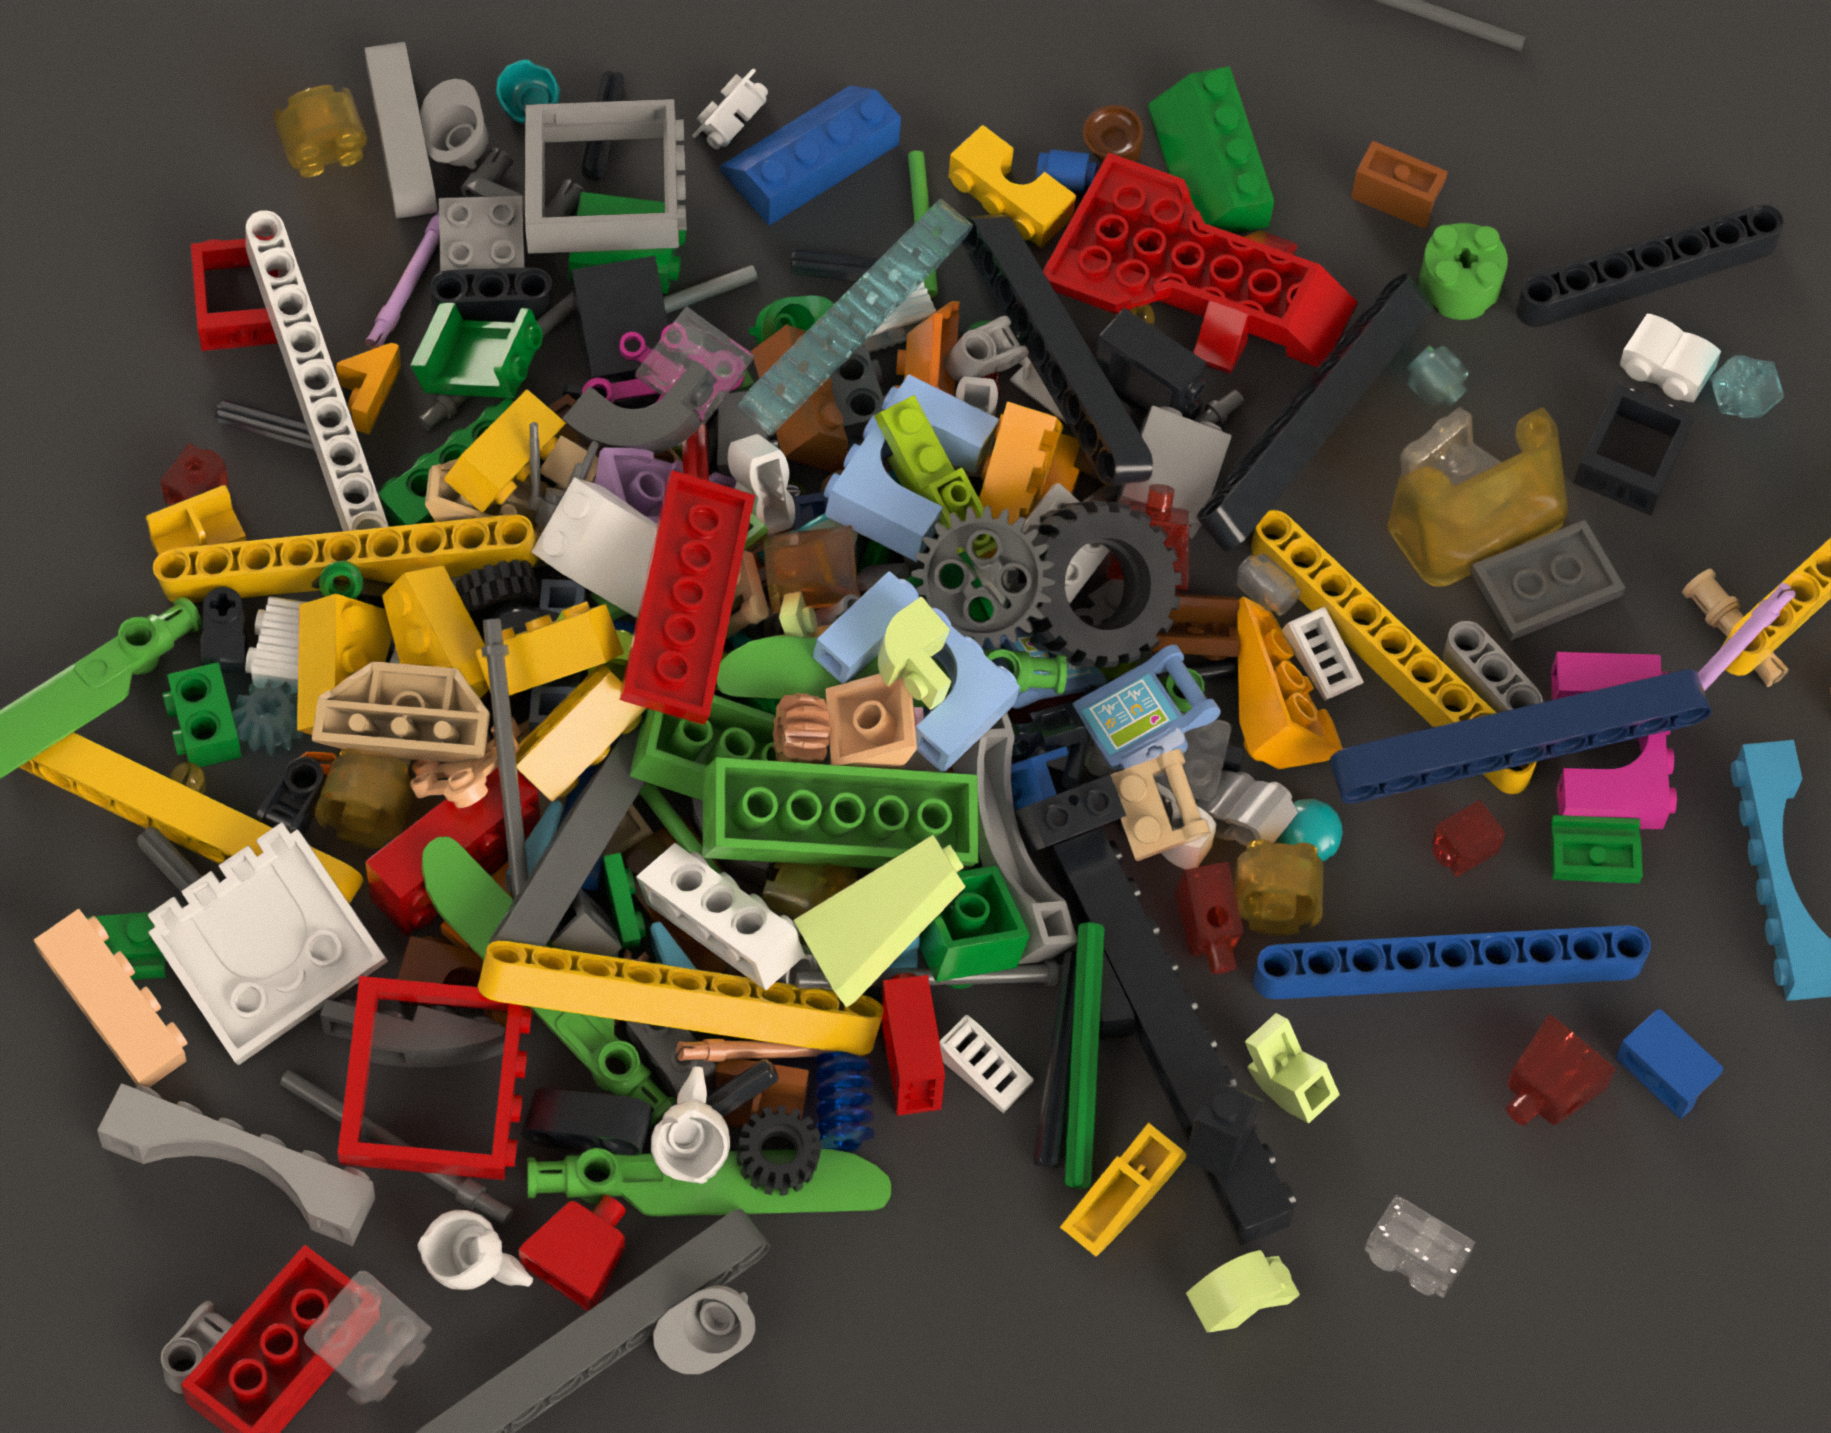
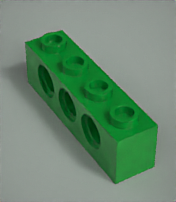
(400, 496)

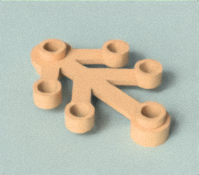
(466, 778)

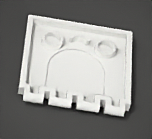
(264, 942)

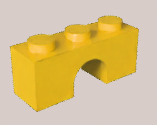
(1035, 208)

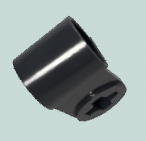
(224, 636)
(292, 804)

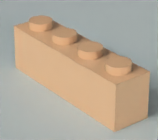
(110, 998)

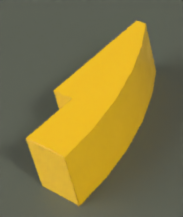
(1124, 1190)

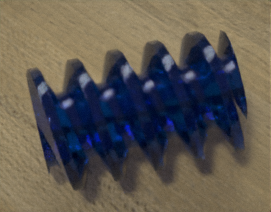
(842, 1100)

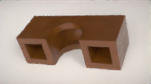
(438, 962)

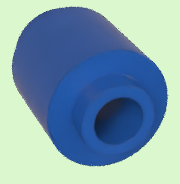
(1068, 168)

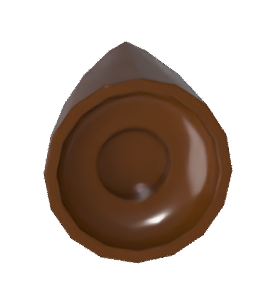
(1114, 131)

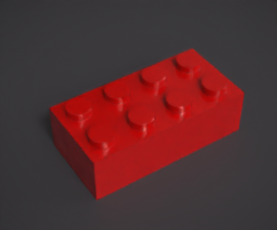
(396, 871)
(262, 1365)

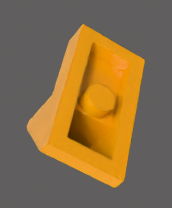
(371, 380)

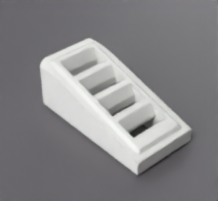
(1328, 634)
(994, 1053)

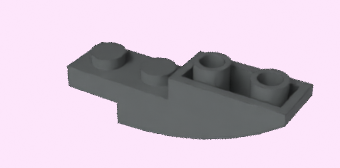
(431, 1040)

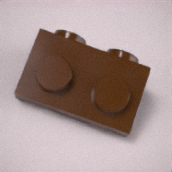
(1203, 627)

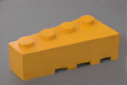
(1019, 462)

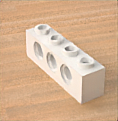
(721, 915)

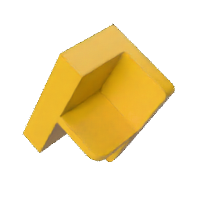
(196, 522)

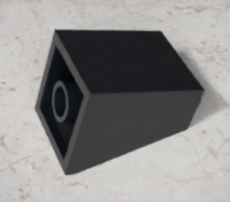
(611, 303)

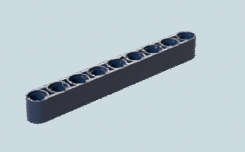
(1519, 736)

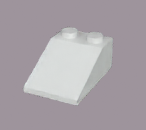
(599, 543)

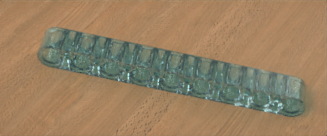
(854, 317)

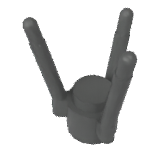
(547, 504)

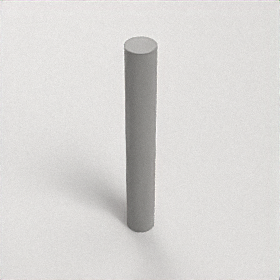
(710, 288)

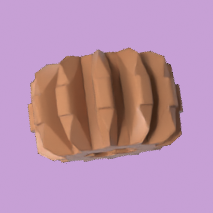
(801, 729)

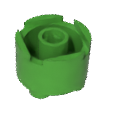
(1463, 270)

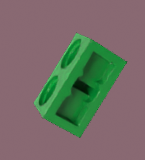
(206, 715)

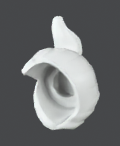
(692, 1136)
(467, 1252)

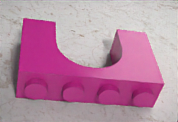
(1625, 792)

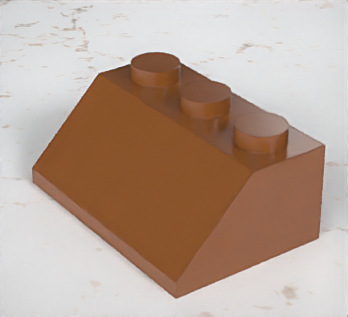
(816, 429)

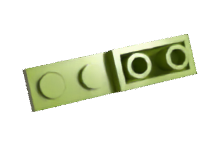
(925, 468)

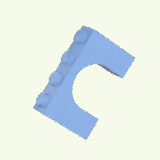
(880, 506)
(978, 687)

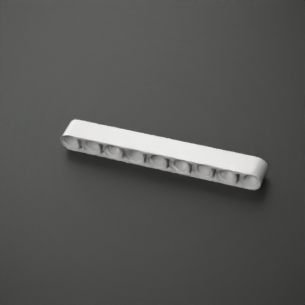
(309, 367)

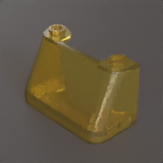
(1508, 505)

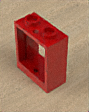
(229, 328)
(912, 1044)

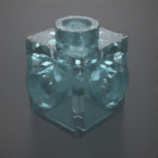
(1746, 387)

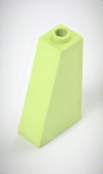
(879, 916)

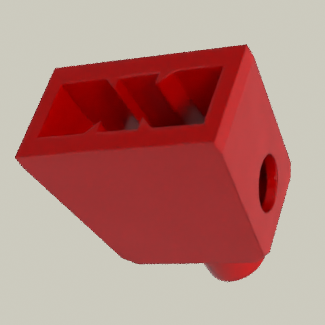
(577, 1250)

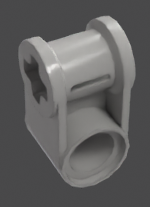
(985, 351)
(192, 1343)

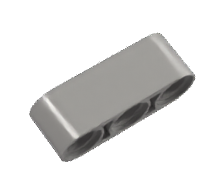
(1485, 660)

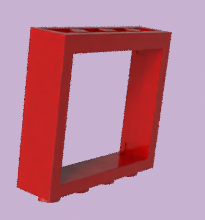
(504, 1151)

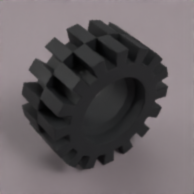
(497, 587)
(778, 1125)

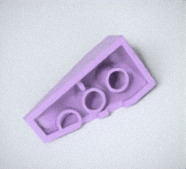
(640, 478)

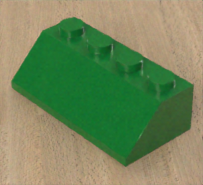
(1213, 150)

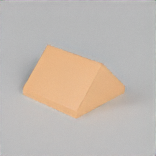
(871, 723)

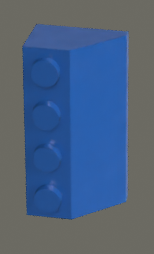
(814, 152)

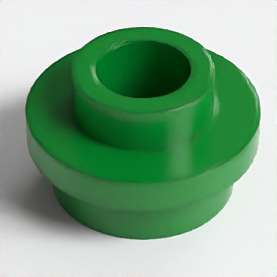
(348, 569)

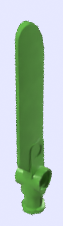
(786, 667)
(90, 684)
(474, 908)
(838, 1184)

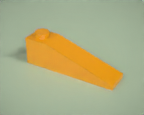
(1274, 701)

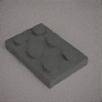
(1547, 580)

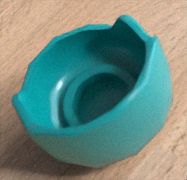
(524, 85)
(1314, 824)

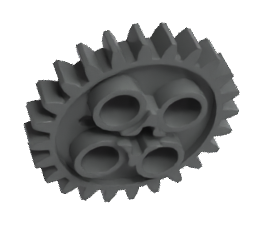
(1013, 550)

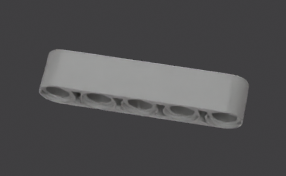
(400, 130)

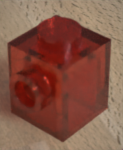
(193, 474)
(1467, 839)

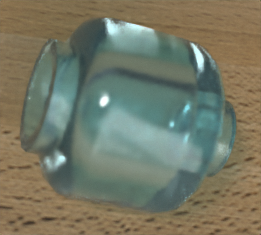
(1437, 376)

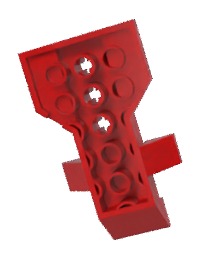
(1234, 280)

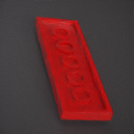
(687, 598)

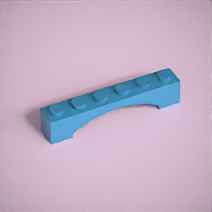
(1766, 778)

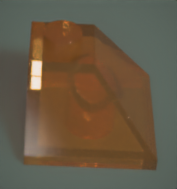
(811, 562)

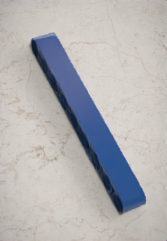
(1467, 949)

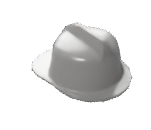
(454, 124)
(704, 1330)

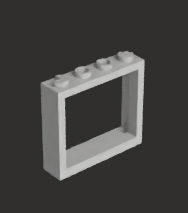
(603, 122)

